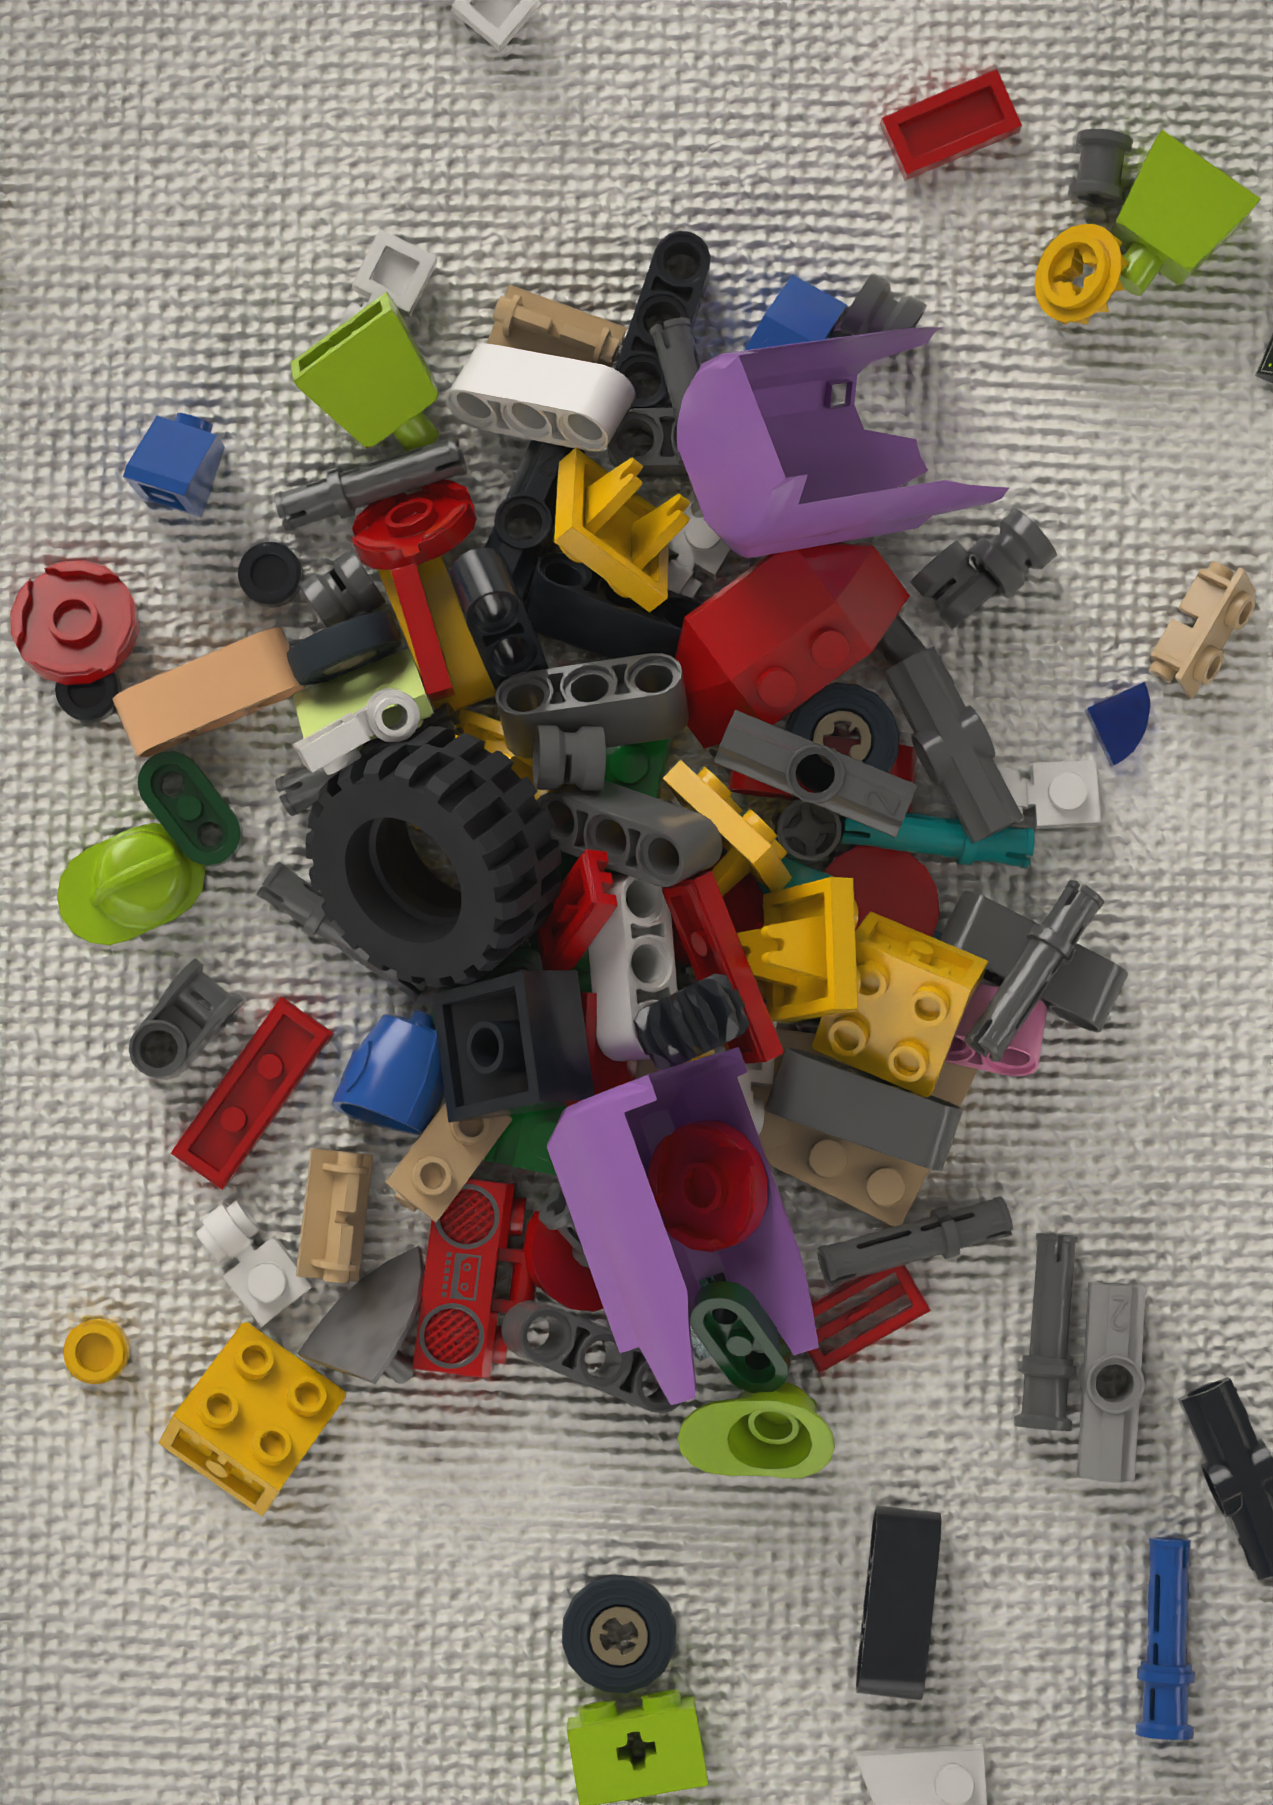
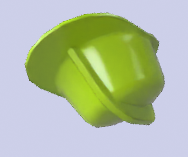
(128, 886)
(758, 1435)

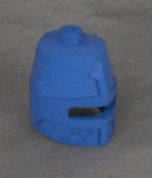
(394, 1075)

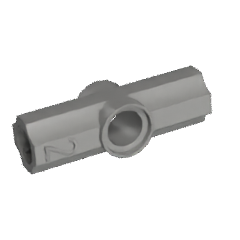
(1111, 1424)

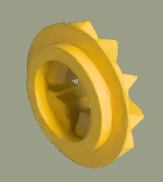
(1065, 260)

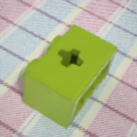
(611, 1773)

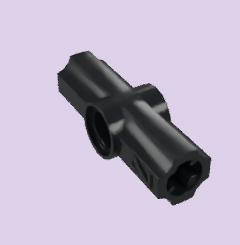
(531, 497)
(1235, 1468)

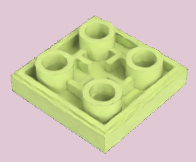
(351, 691)

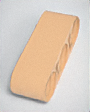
(207, 693)

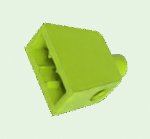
(1177, 214)
(371, 378)

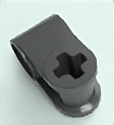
(185, 1020)

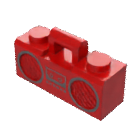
(458, 1306)

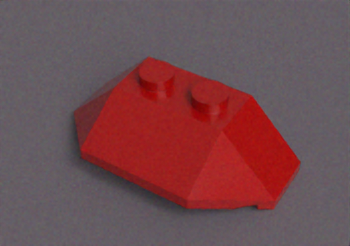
(784, 633)

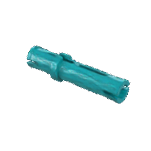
(945, 838)

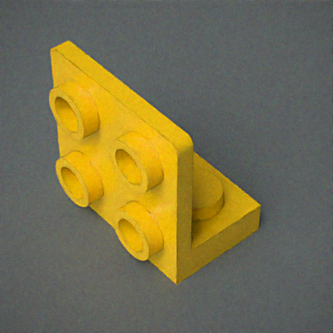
(906, 1005)
(252, 1417)

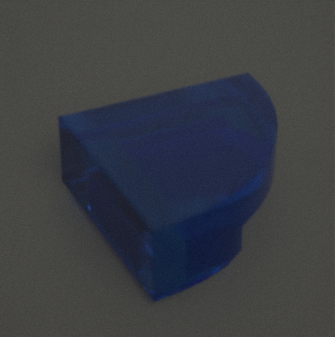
(1120, 722)

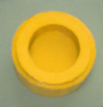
(96, 1351)

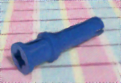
(1166, 1668)

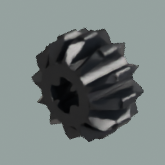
(691, 1021)

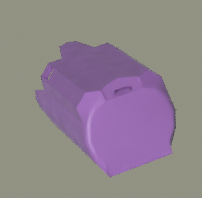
(788, 467)
(638, 1268)

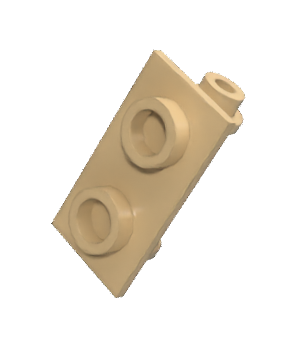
(554, 329)
(1219, 609)
(443, 1161)
(334, 1215)

